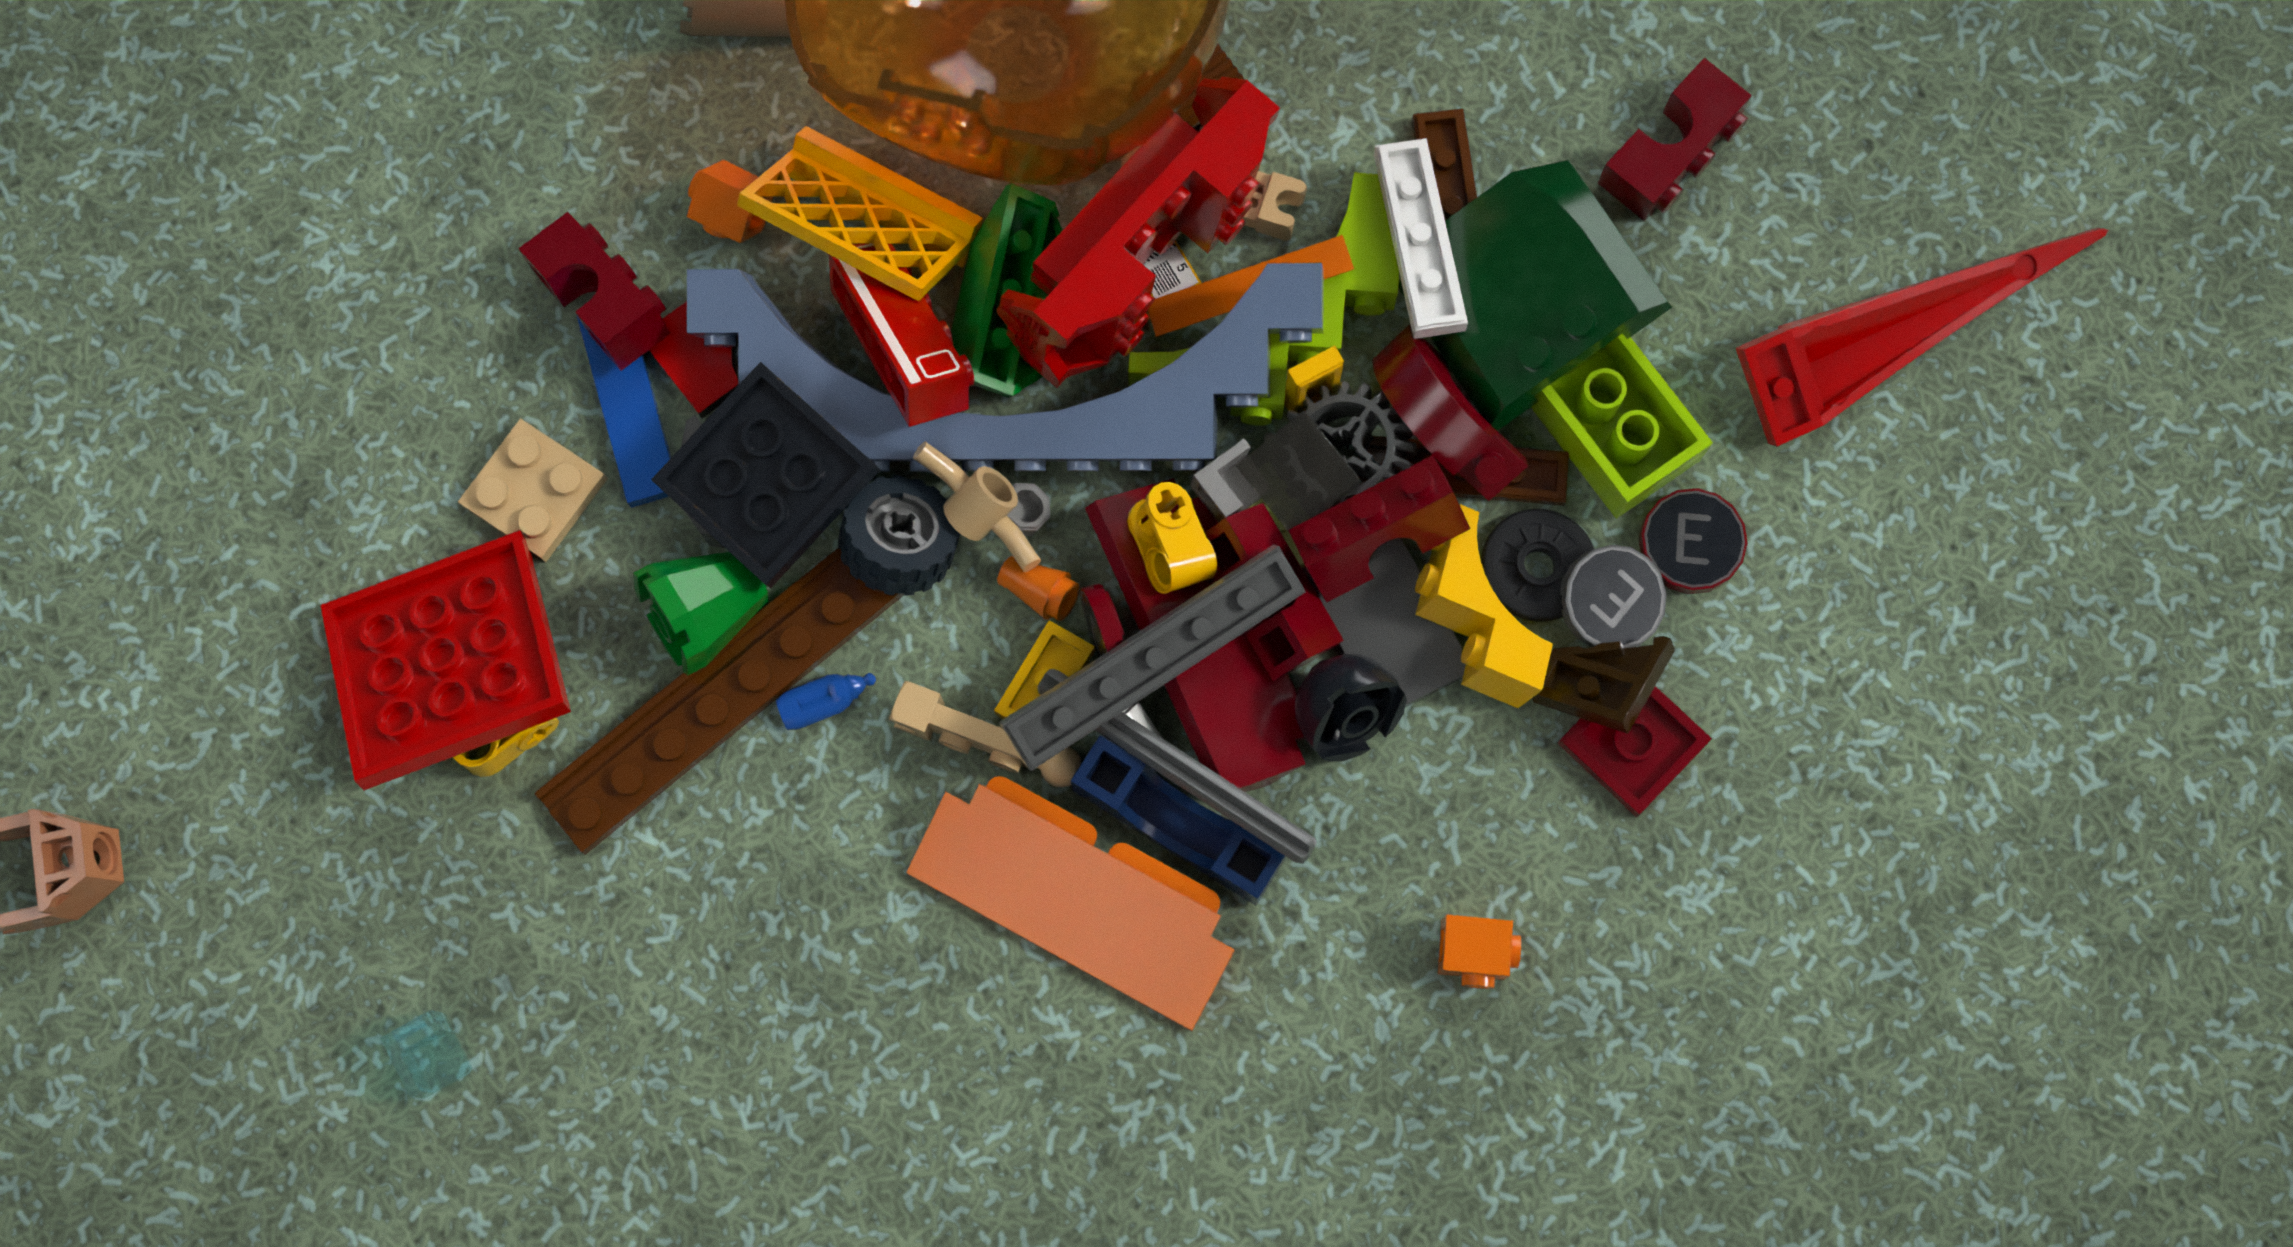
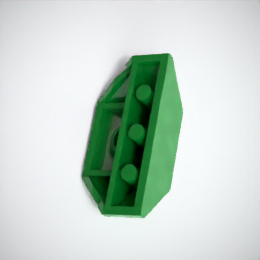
(1001, 260)

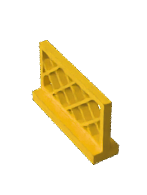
(868, 194)

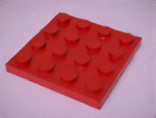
(443, 660)

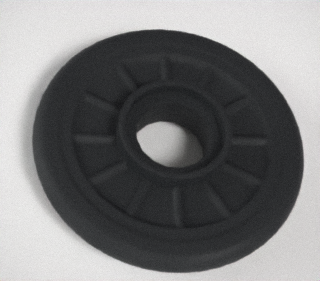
(1505, 557)

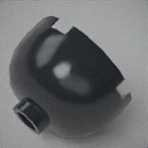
(1346, 705)

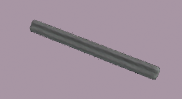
(1201, 782)

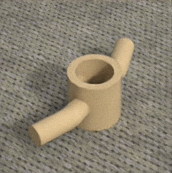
(979, 504)

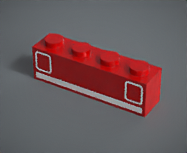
(904, 343)

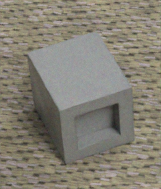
(1223, 486)

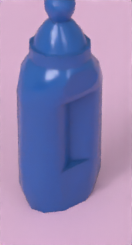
(820, 699)

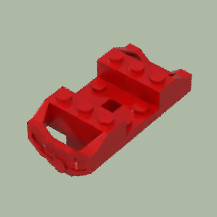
(1096, 263)

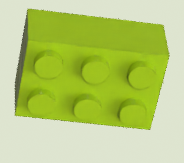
(1621, 425)

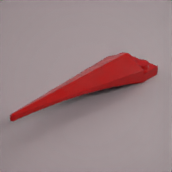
(1834, 358)

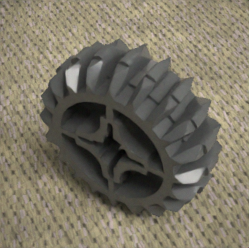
(1358, 431)

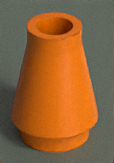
(1043, 588)

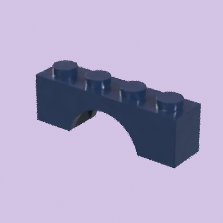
(1176, 822)

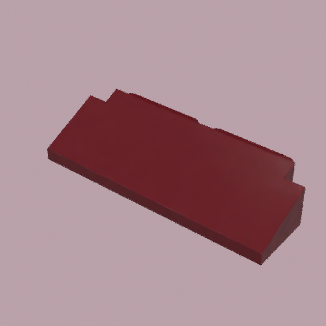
(1226, 702)

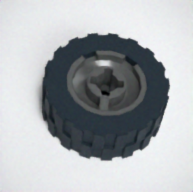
(904, 559)

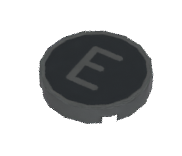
(1613, 596)

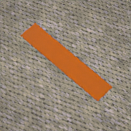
(1223, 293)

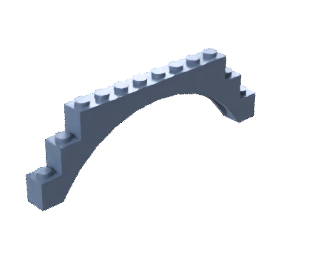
(1152, 420)

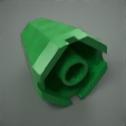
(699, 604)

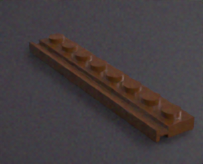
(711, 704)

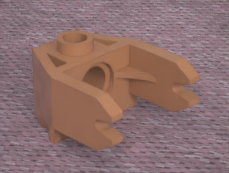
(63, 891)

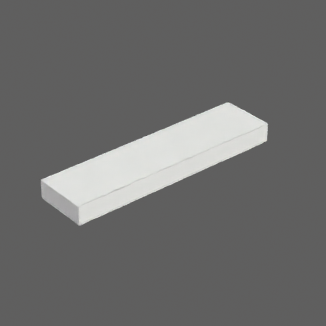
(1420, 238)

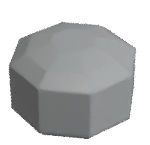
(1031, 509)

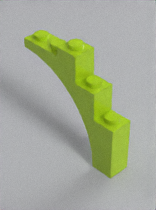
(1367, 288)

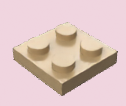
(533, 489)

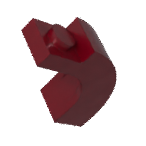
(1440, 416)

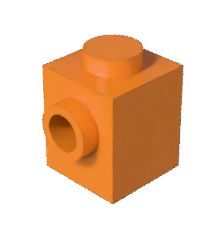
(715, 202)
(1478, 950)

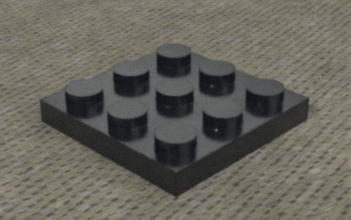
(765, 475)

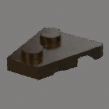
(1604, 681)

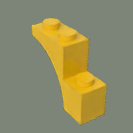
(1500, 653)

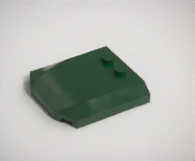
(1539, 287)

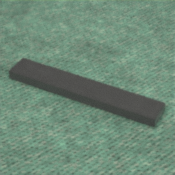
(1152, 657)

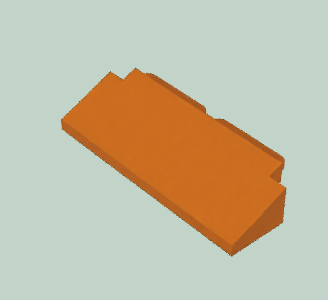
(1099, 911)

